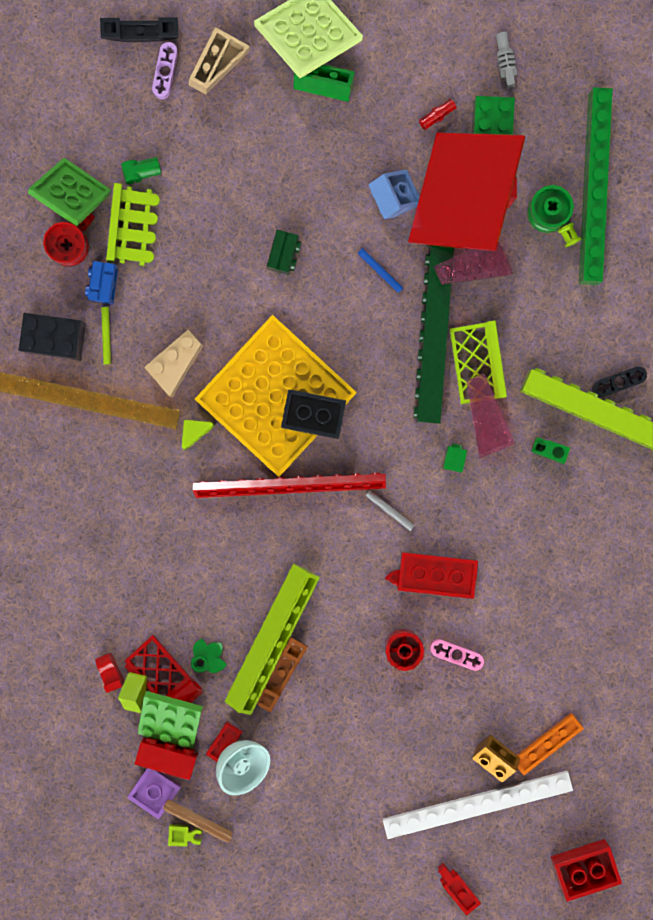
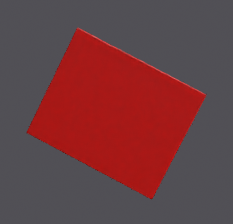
(466, 190)

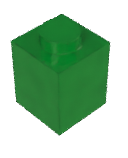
(454, 458)

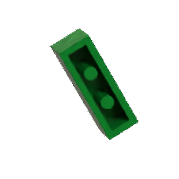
(327, 82)

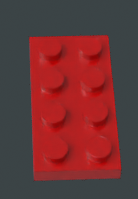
(437, 575)

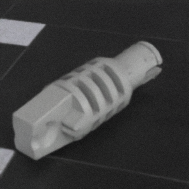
(506, 59)

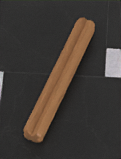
(197, 820)

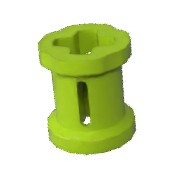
(564, 232)

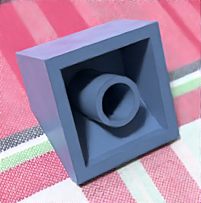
(394, 193)

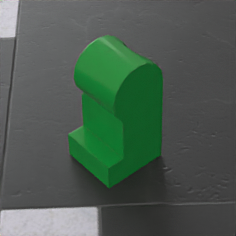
(550, 450)

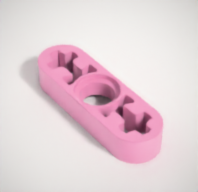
(468, 664)

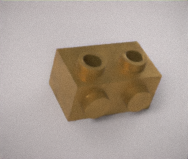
(496, 758)

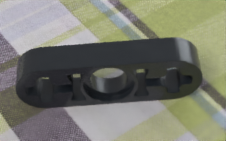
(626, 381)

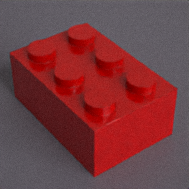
(586, 870)

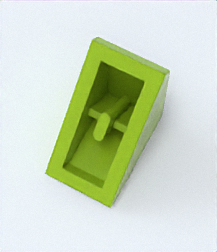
(194, 431)
(133, 692)

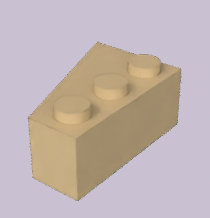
(217, 60)
(174, 362)

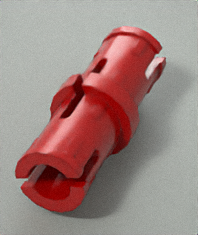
(437, 114)

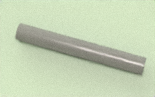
(389, 510)

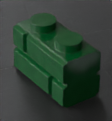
(283, 252)

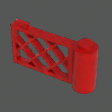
(186, 690)

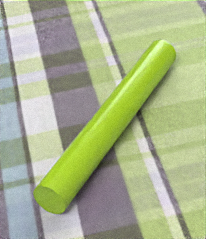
(106, 335)

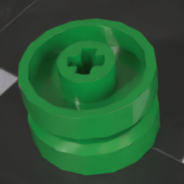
(558, 201)

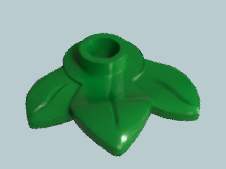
(210, 655)

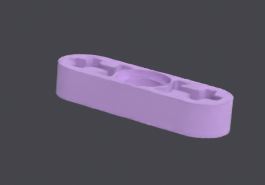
(172, 58)

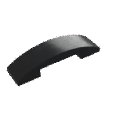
(139, 31)

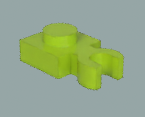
(180, 835)

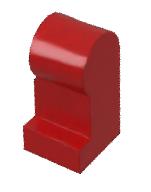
(109, 672)

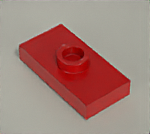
(227, 736)

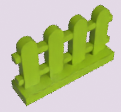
(132, 216)

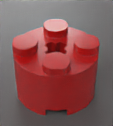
(412, 657)

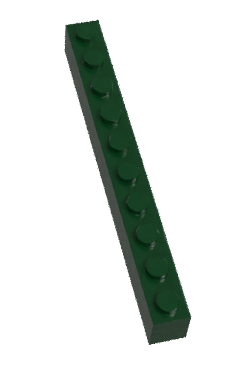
(433, 339)

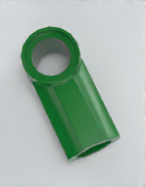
(138, 170)

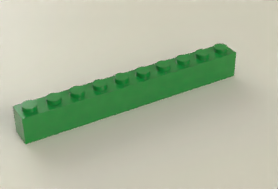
(595, 186)

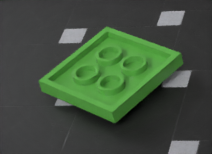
(69, 191)
(169, 719)

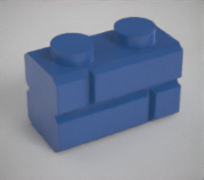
(102, 282)

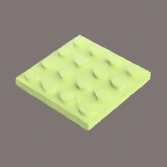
(308, 33)

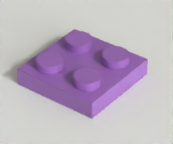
(153, 791)

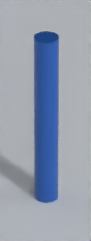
(380, 270)

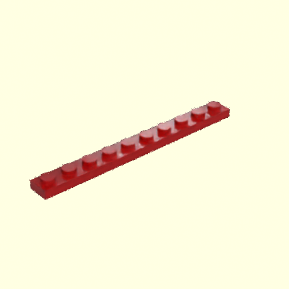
(287, 486)

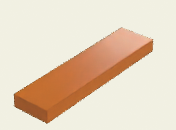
(548, 743)

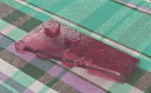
(474, 266)
(489, 423)

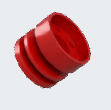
(58, 236)

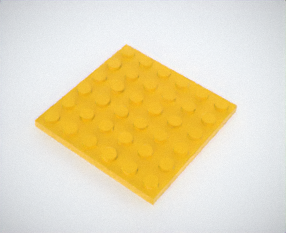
(254, 388)

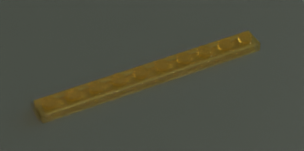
(89, 400)

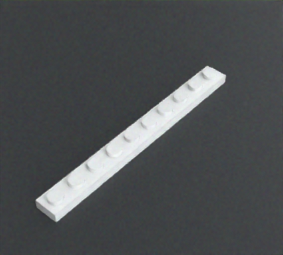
(477, 804)

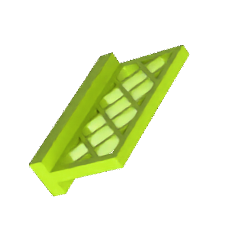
(494, 357)

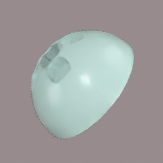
(242, 767)

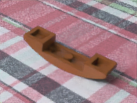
(281, 674)

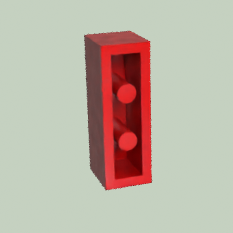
(166, 758)

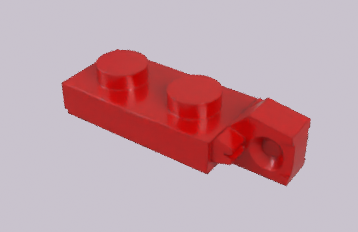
(458, 889)

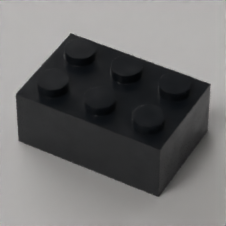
(52, 336)
(313, 414)

